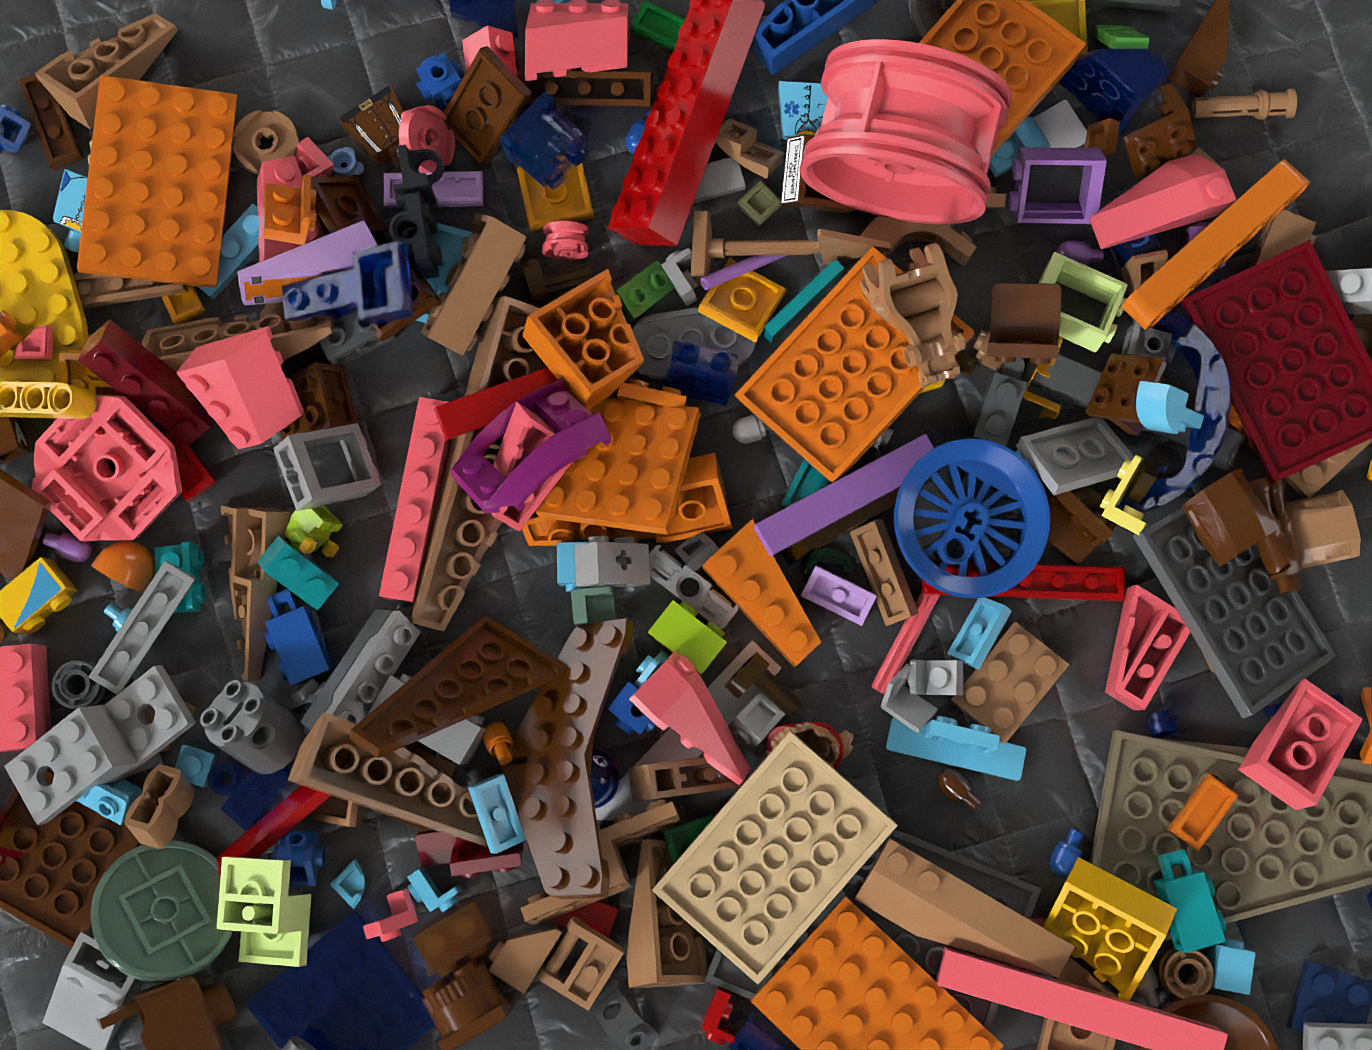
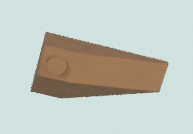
(75, 78)

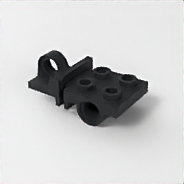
(417, 223)

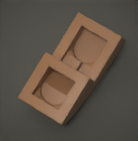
(741, 145)

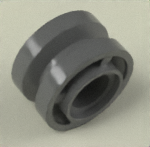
(64, 685)

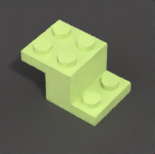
(258, 903)

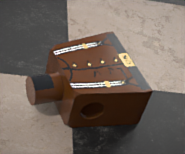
(376, 126)

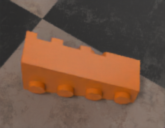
(762, 593)

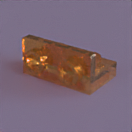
(452, 939)

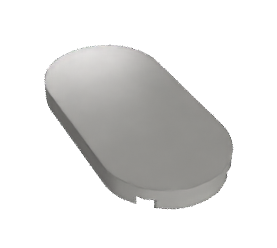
(659, 330)

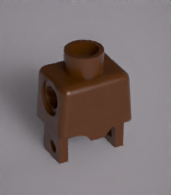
(178, 1015)

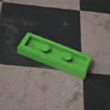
(1120, 37)

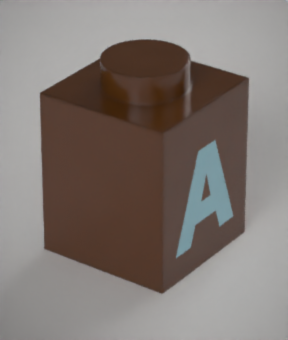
(12, 439)

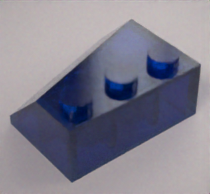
(1116, 82)

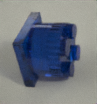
(544, 143)

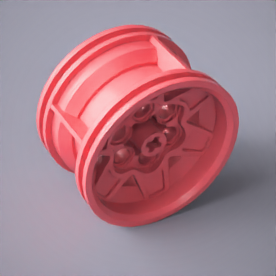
(906, 131)

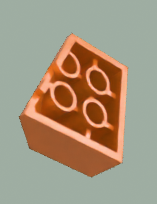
(586, 340)

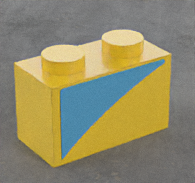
(35, 596)

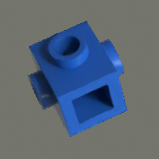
(439, 79)
(12, 129)
(621, 707)
(305, 856)

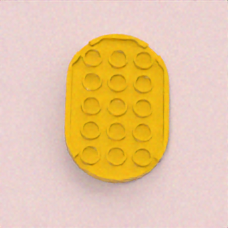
(37, 292)

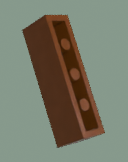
(593, 88)

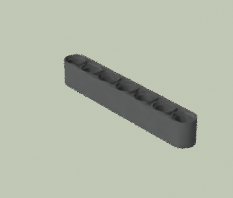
(1076, 385)

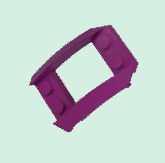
(575, 433)

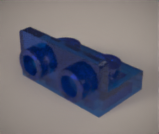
(701, 372)

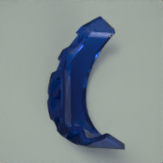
(1212, 401)

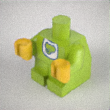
(311, 529)

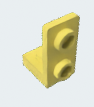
(1128, 517)

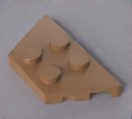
(1063, 1036)

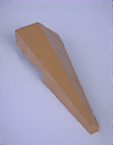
(250, 536)

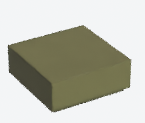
(760, 203)

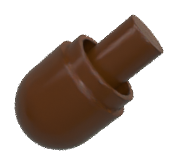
(957, 787)

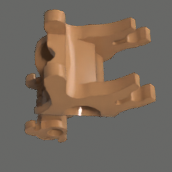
(921, 308)

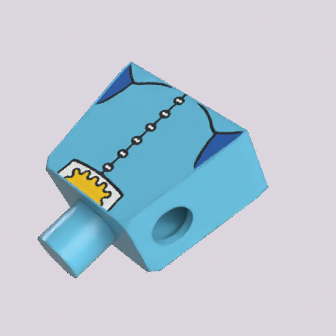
(70, 208)

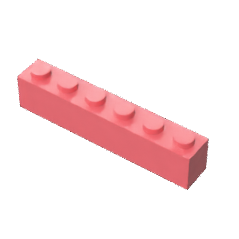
(416, 504)

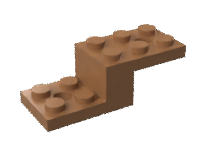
(624, 831)

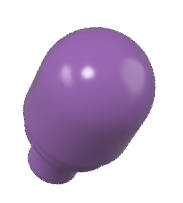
(1080, 252)
(69, 546)

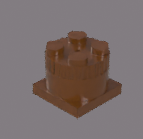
(465, 1004)

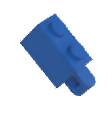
(296, 640)

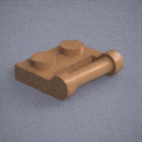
(591, 968)

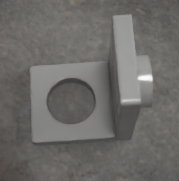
(904, 706)

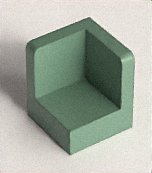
(593, 605)

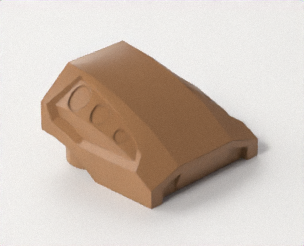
(1325, 528)

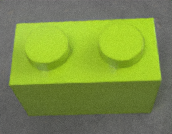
(685, 634)

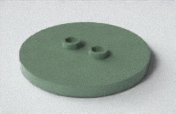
(159, 912)

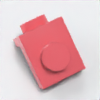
(403, 914)

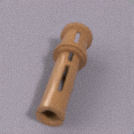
(1257, 105)

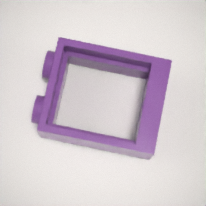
(1067, 213)

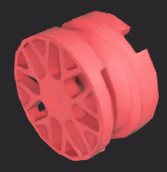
(565, 240)

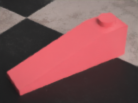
(1168, 198)
(680, 699)

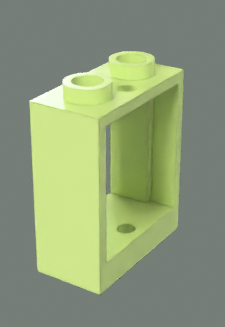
(1091, 283)

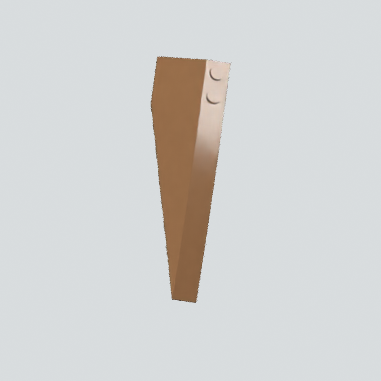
(459, 526)

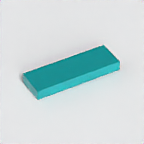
(803, 301)

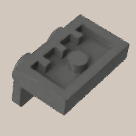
(350, 340)

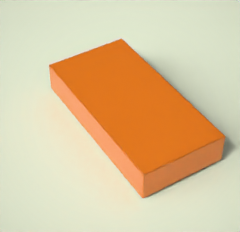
(1202, 812)

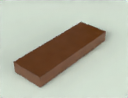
(50, 124)

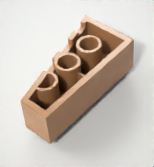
(474, 283)

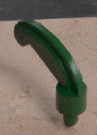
(828, 556)

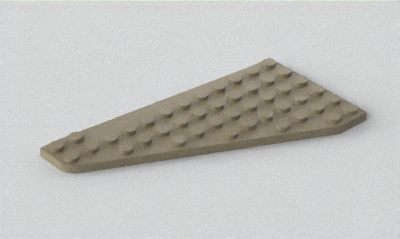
(1262, 848)

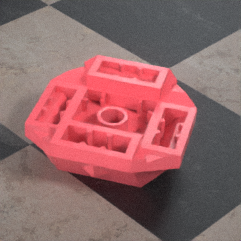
(82, 488)

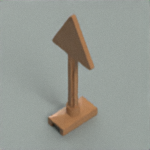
(830, 244)

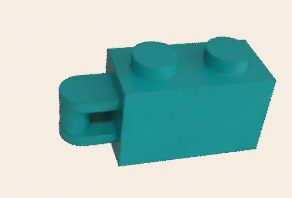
(1191, 892)

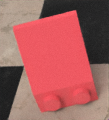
(1301, 746)

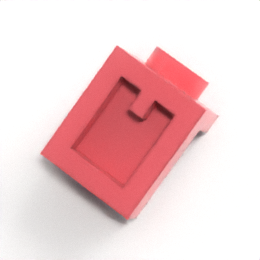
(313, 160)

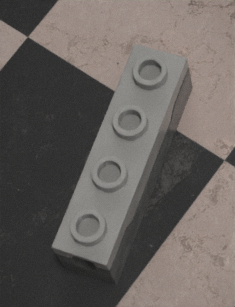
(365, 668)

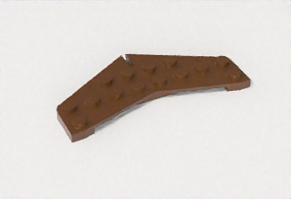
(557, 742)

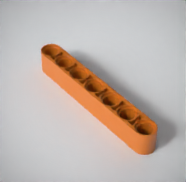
(1215, 245)

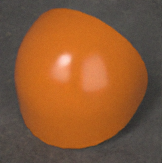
(127, 564)

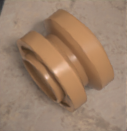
(1199, 980)

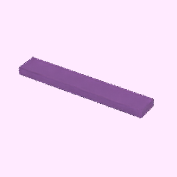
(840, 497)

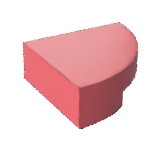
(37, 345)

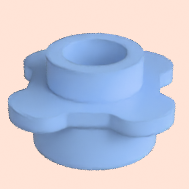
(347, 156)

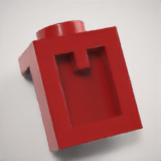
(718, 1009)

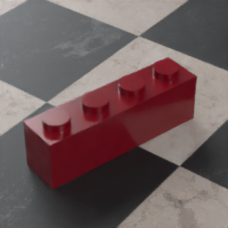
(145, 381)

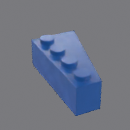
(800, 26)

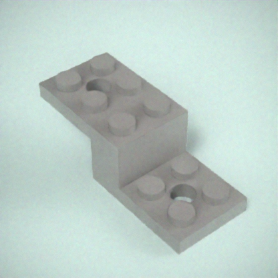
(99, 744)

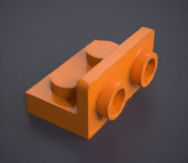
(288, 212)

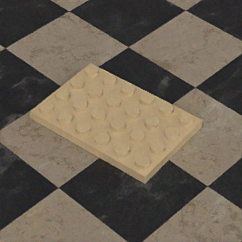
(774, 857)

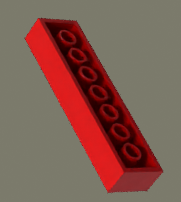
(685, 121)

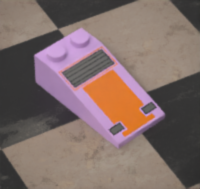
(318, 258)

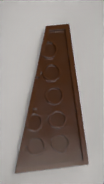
(465, 679)

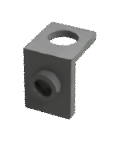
(628, 1027)

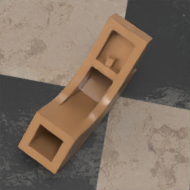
(897, 232)

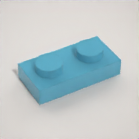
(979, 632)
(497, 813)

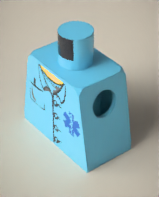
(801, 108)

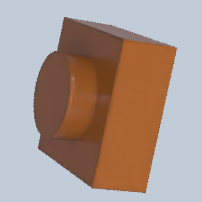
(1103, 136)

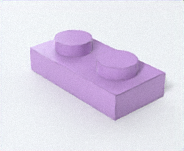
(838, 595)

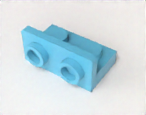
(111, 799)

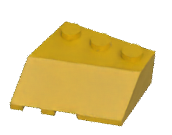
(1110, 925)

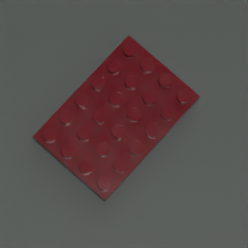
(1289, 360)

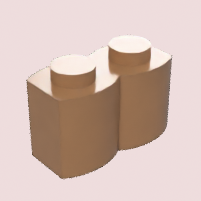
(163, 801)

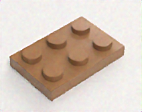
(1010, 682)

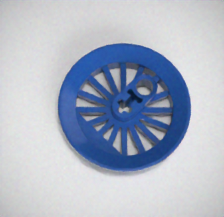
(995, 469)

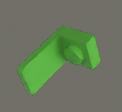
(643, 290)

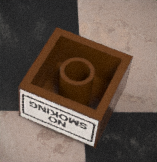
(796, 190)

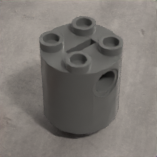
(253, 727)

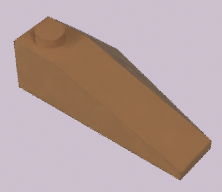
(660, 942)

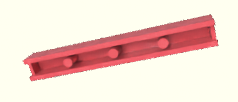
(1074, 1004)

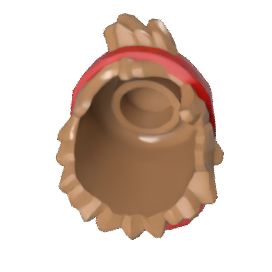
(819, 737)

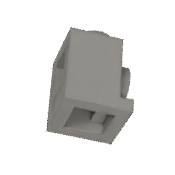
(1137, 343)

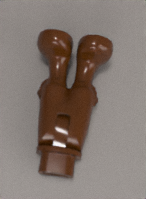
(1280, 549)

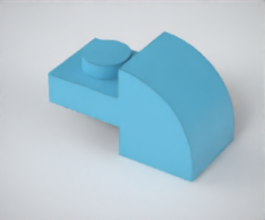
(1026, 135)
(1164, 408)

